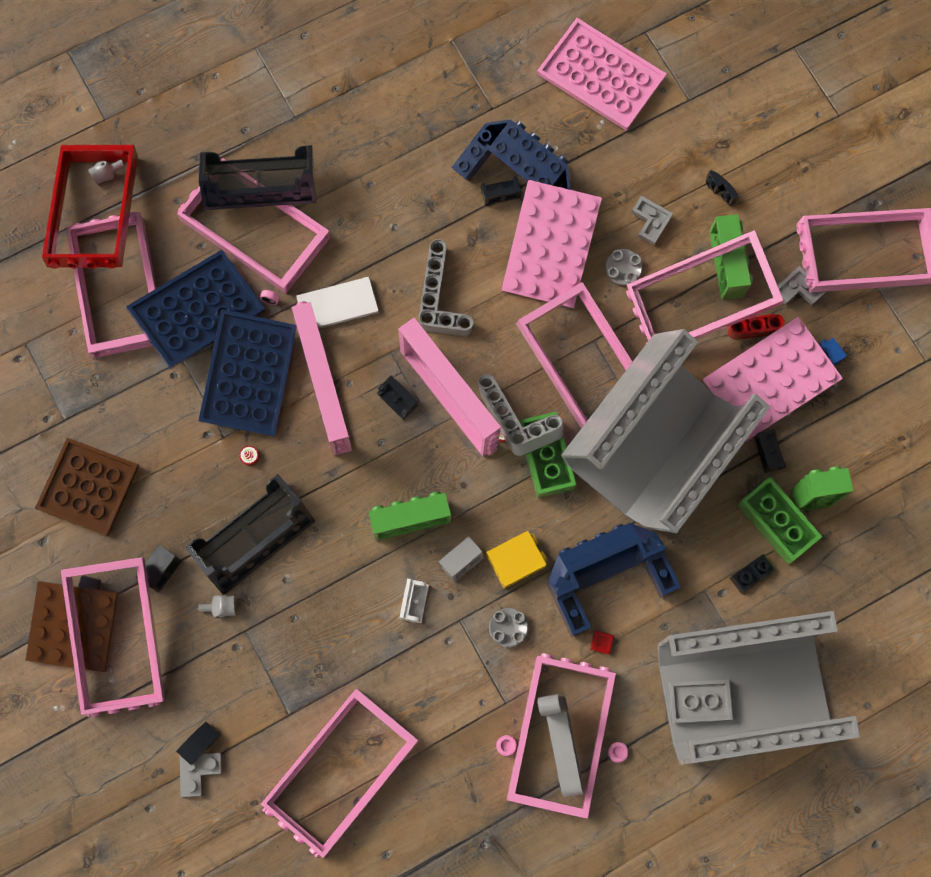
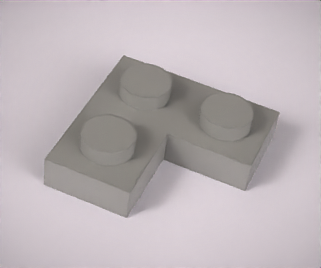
(655, 217)
(796, 284)
(192, 774)

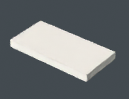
(341, 302)

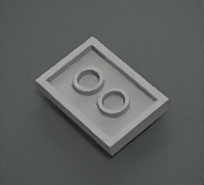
(700, 701)

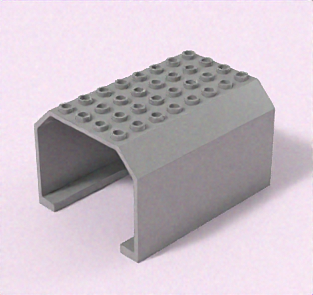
(660, 437)
(772, 683)

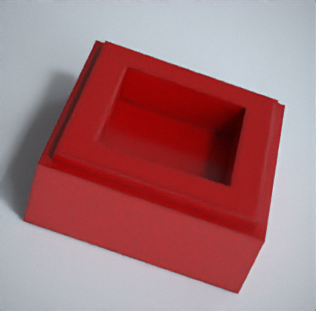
(602, 642)

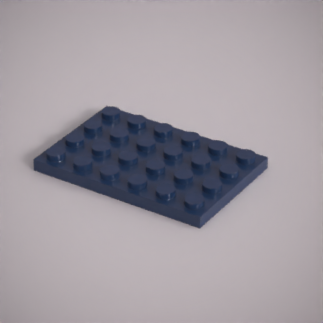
(186, 310)
(247, 373)

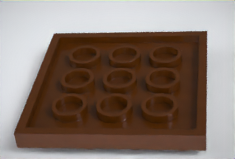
(87, 487)
(49, 630)

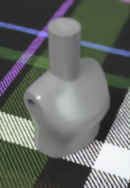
(104, 171)
(220, 606)

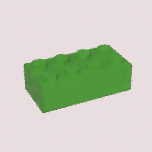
(732, 266)
(547, 467)
(822, 489)
(410, 516)
(779, 520)

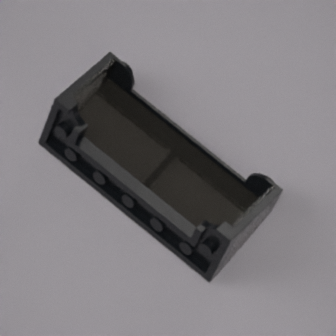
(257, 180)
(252, 536)

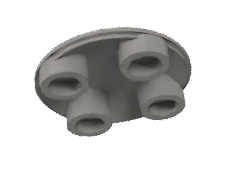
(623, 266)
(508, 627)

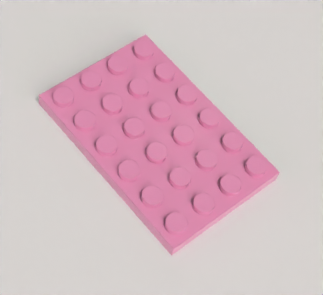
(601, 74)
(550, 242)
(780, 369)

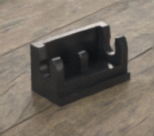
(501, 191)
(397, 397)
(769, 451)
(160, 568)

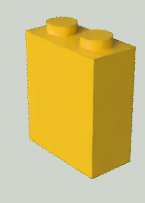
(516, 559)

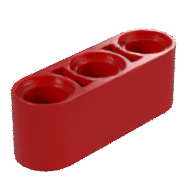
(762, 321)

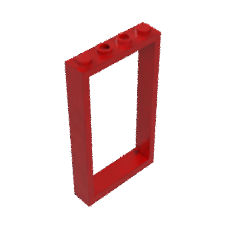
(89, 153)

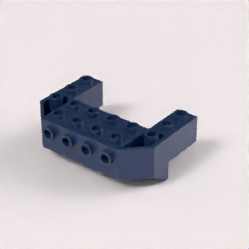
(517, 150)
(601, 559)

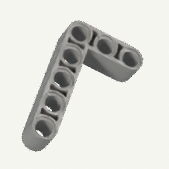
(434, 294)
(543, 428)
(563, 743)

